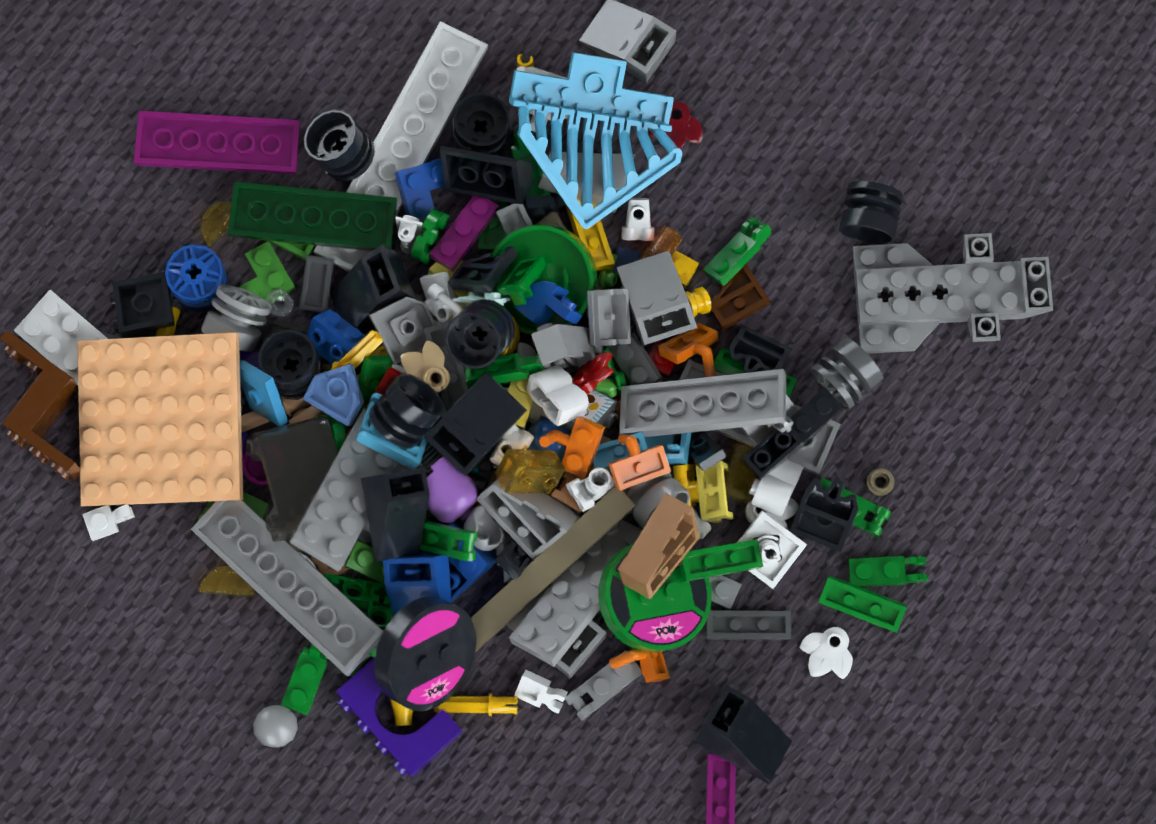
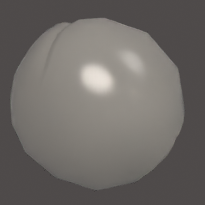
(488, 530)
(275, 726)

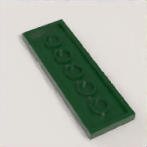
(311, 216)

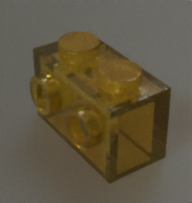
(530, 471)

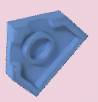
(336, 393)

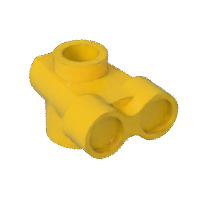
(685, 475)

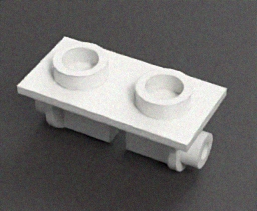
(408, 229)

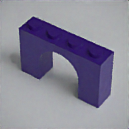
(409, 750)

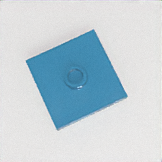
(262, 393)

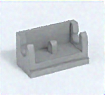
(609, 317)

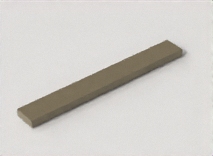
(550, 564)

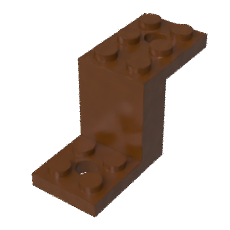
(40, 406)

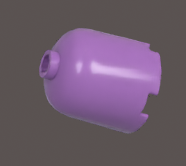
(450, 492)

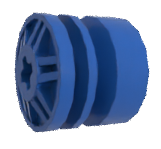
(198, 292)

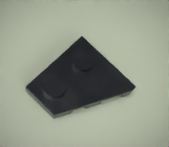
(482, 273)

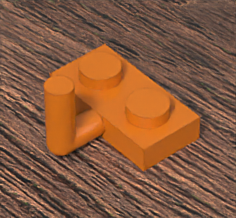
(581, 445)

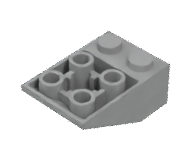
(629, 36)
(656, 298)
(579, 651)

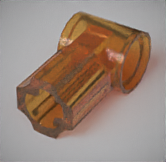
(665, 240)

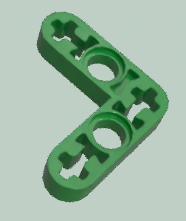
(367, 600)

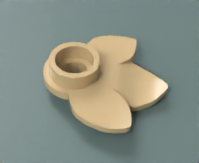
(426, 364)

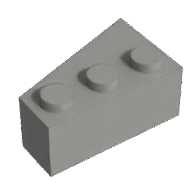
(597, 189)

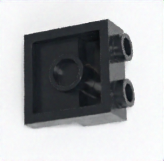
(141, 305)

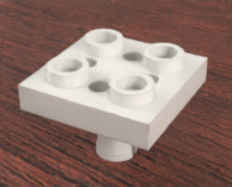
(787, 545)

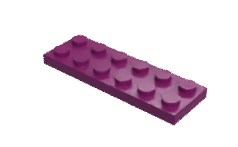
(217, 142)

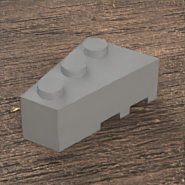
(564, 346)
(528, 518)

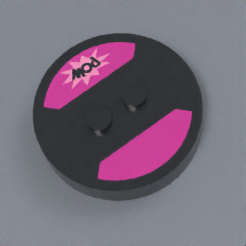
(425, 653)

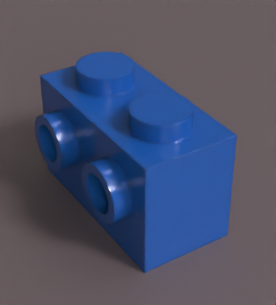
(333, 336)

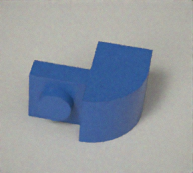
(545, 301)

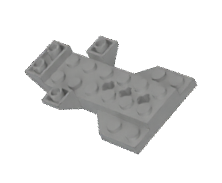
(974, 293)

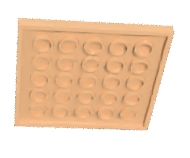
(160, 419)

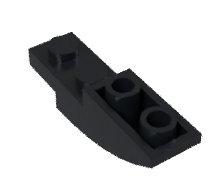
(782, 445)

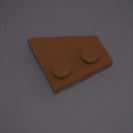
(738, 299)

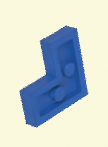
(415, 187)

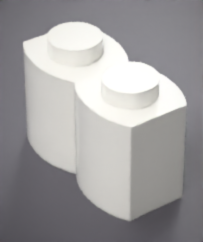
(557, 395)
(776, 488)

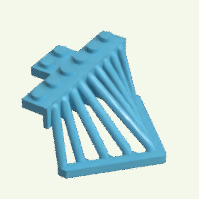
(596, 94)

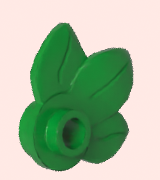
(617, 376)

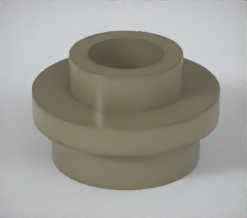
(880, 473)

